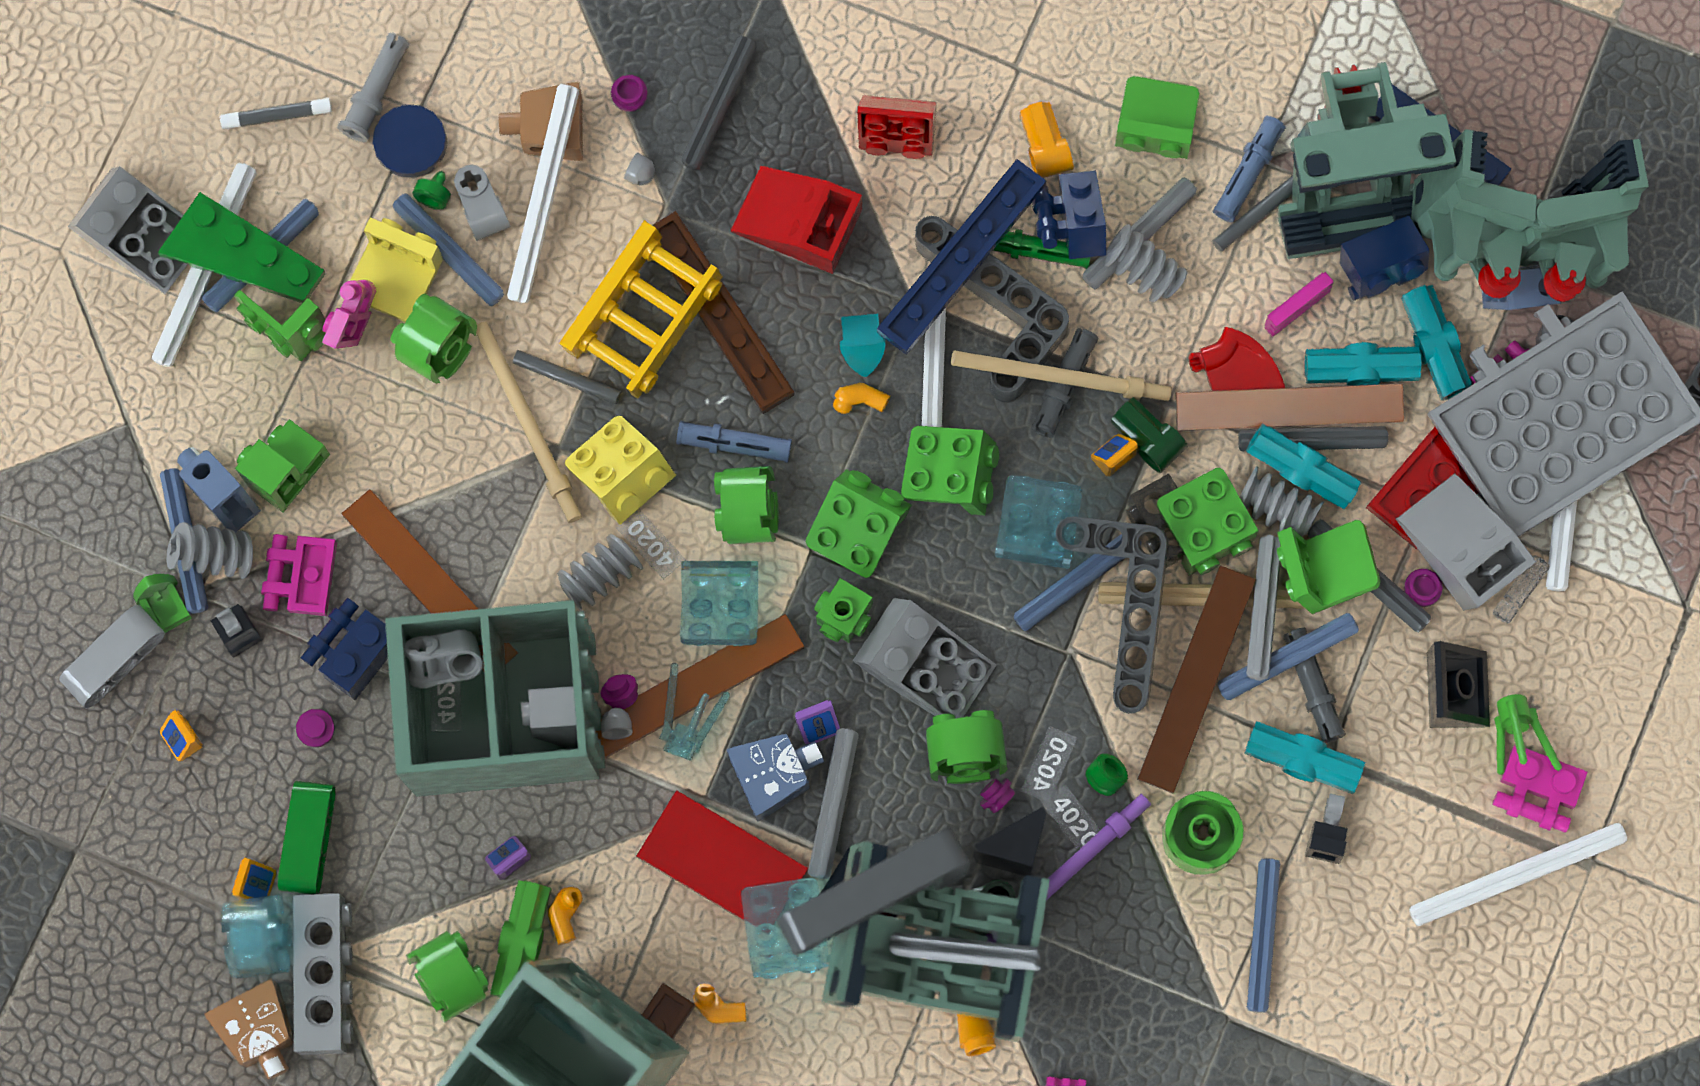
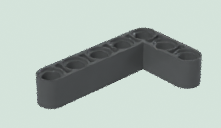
(1000, 298)
(1134, 598)
(928, 863)

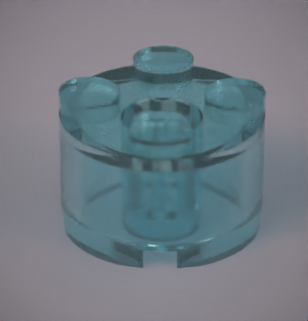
(256, 937)

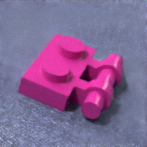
(348, 323)
(310, 578)
(1541, 780)

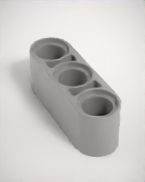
(112, 656)

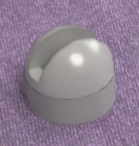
(640, 170)
(616, 724)

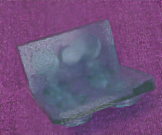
(1031, 517)
(719, 603)
(767, 946)

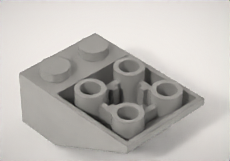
(130, 227)
(1465, 542)
(924, 660)

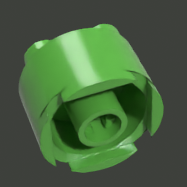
(434, 338)
(747, 505)
(966, 747)
(1223, 825)
(447, 975)

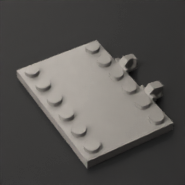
(1565, 413)

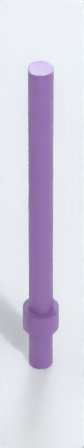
(1116, 826)

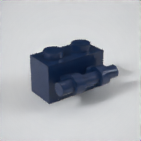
(1081, 213)
(1384, 258)
(358, 653)

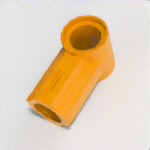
(1047, 150)

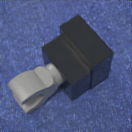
(236, 630)
(1327, 837)

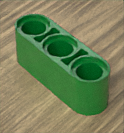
(306, 837)

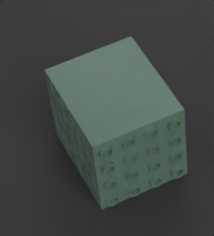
(493, 744)
(526, 1049)

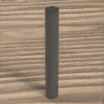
(1254, 215)
(567, 377)

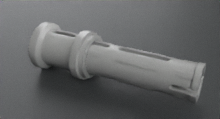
(367, 102)

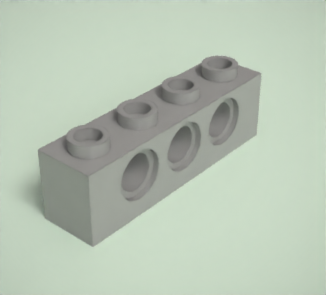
(309, 915)

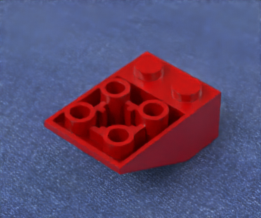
(896, 126)
(799, 216)

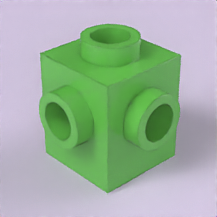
(843, 599)

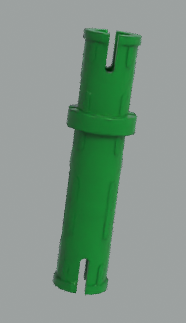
(1031, 246)

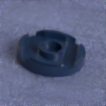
(409, 141)

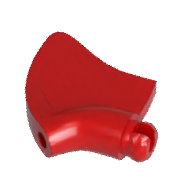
(1236, 363)

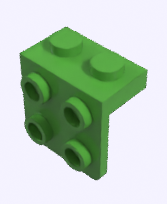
(1157, 117)
(296, 336)
(950, 467)
(1208, 521)
(856, 522)
(1328, 566)

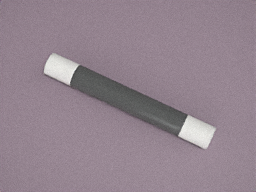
(275, 113)

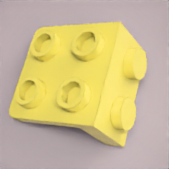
(398, 266)
(620, 468)

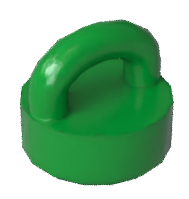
(432, 192)
(1106, 774)

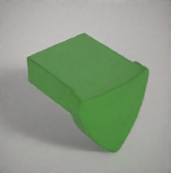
(162, 600)

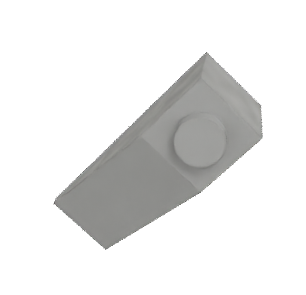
(552, 716)

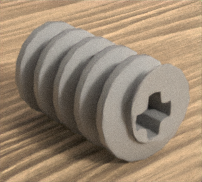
(1144, 264)
(1278, 504)
(210, 547)
(598, 571)

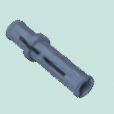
(1255, 158)
(733, 441)

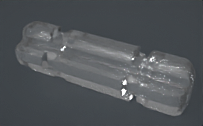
(1520, 590)

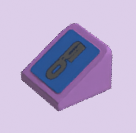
(817, 722)
(508, 857)

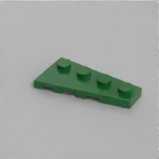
(226, 244)

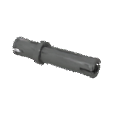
(1058, 397)
(1319, 699)

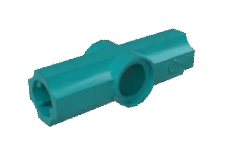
(1437, 341)
(1362, 364)
(1303, 466)
(1304, 757)

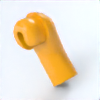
(859, 393)
(562, 911)
(714, 1008)

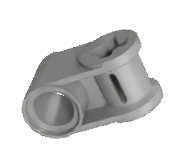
(481, 206)
(442, 658)

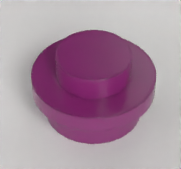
(629, 93)
(1423, 587)
(620, 691)
(315, 728)
(996, 794)

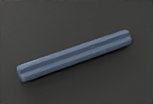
(283, 232)
(449, 249)
(177, 513)
(1067, 587)
(1292, 654)
(1263, 935)

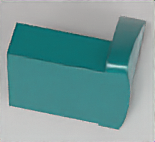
(861, 343)

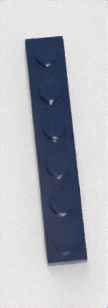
(961, 256)

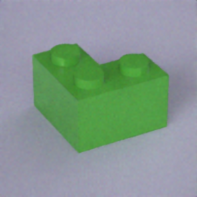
(283, 465)

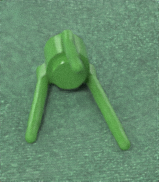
(1515, 719)

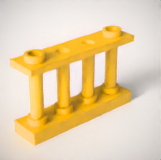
(626, 277)

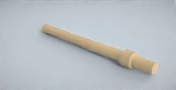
(1129, 387)
(557, 484)

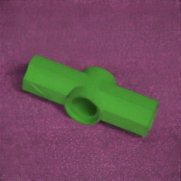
(521, 934)

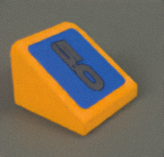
(1114, 454)
(180, 736)
(253, 880)

